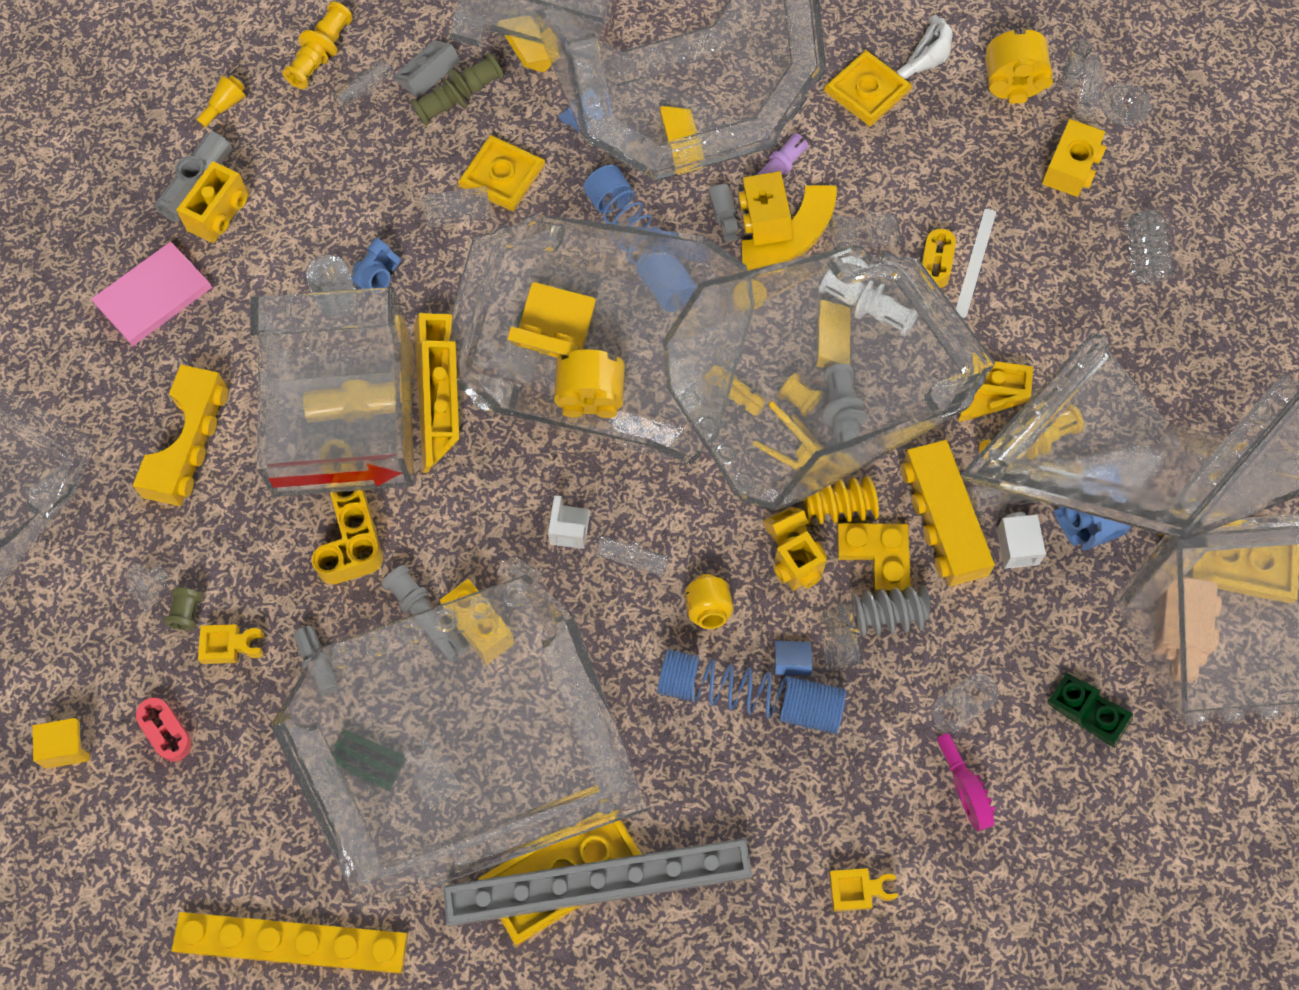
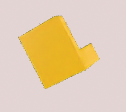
(58, 744)

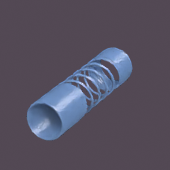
(611, 180)
(803, 705)

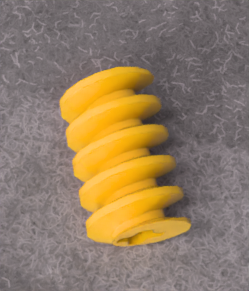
(843, 500)

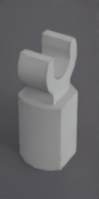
(724, 210)

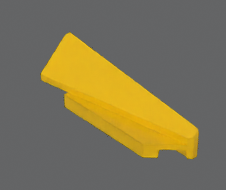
(436, 386)

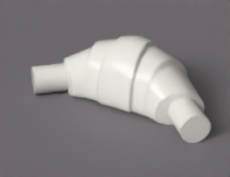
(931, 50)

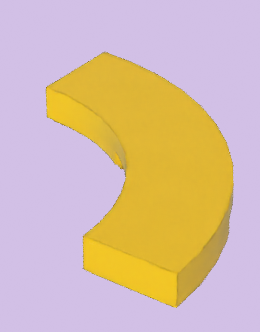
(806, 230)

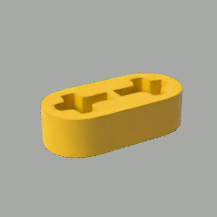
(944, 259)

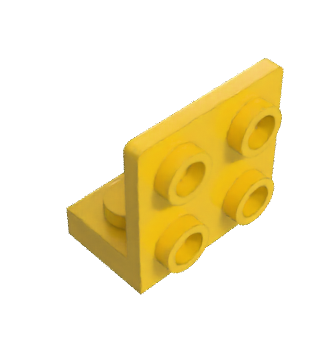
(553, 321)

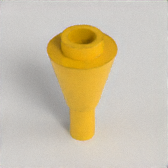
(226, 94)

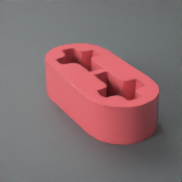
(170, 724)

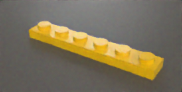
(290, 942)

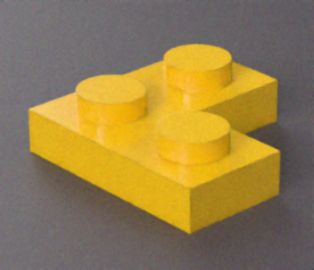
(884, 545)

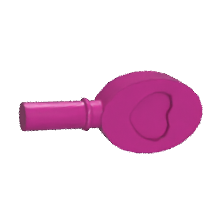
(968, 787)

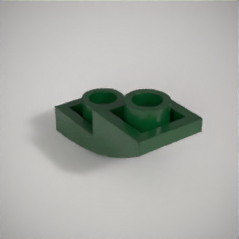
(1089, 710)

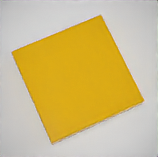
(868, 88)
(504, 171)

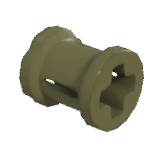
(183, 609)

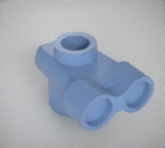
(375, 267)

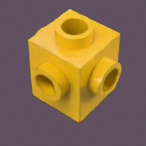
(802, 551)

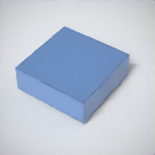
(793, 658)

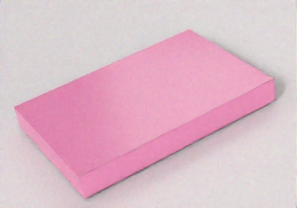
(151, 293)

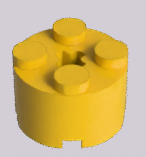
(1018, 65)
(589, 384)

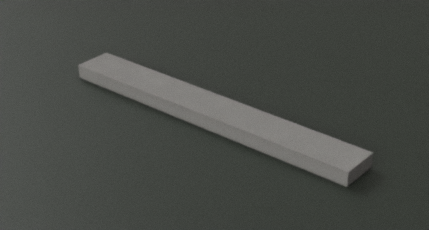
(596, 882)

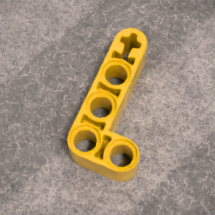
(352, 542)

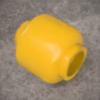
(708, 601)

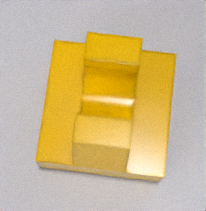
(785, 522)

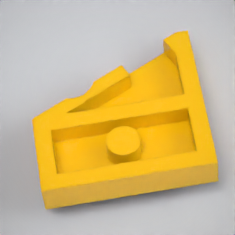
(1004, 388)

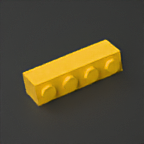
(947, 513)

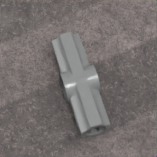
(189, 170)

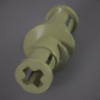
(459, 87)

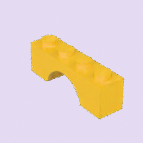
(169, 473)

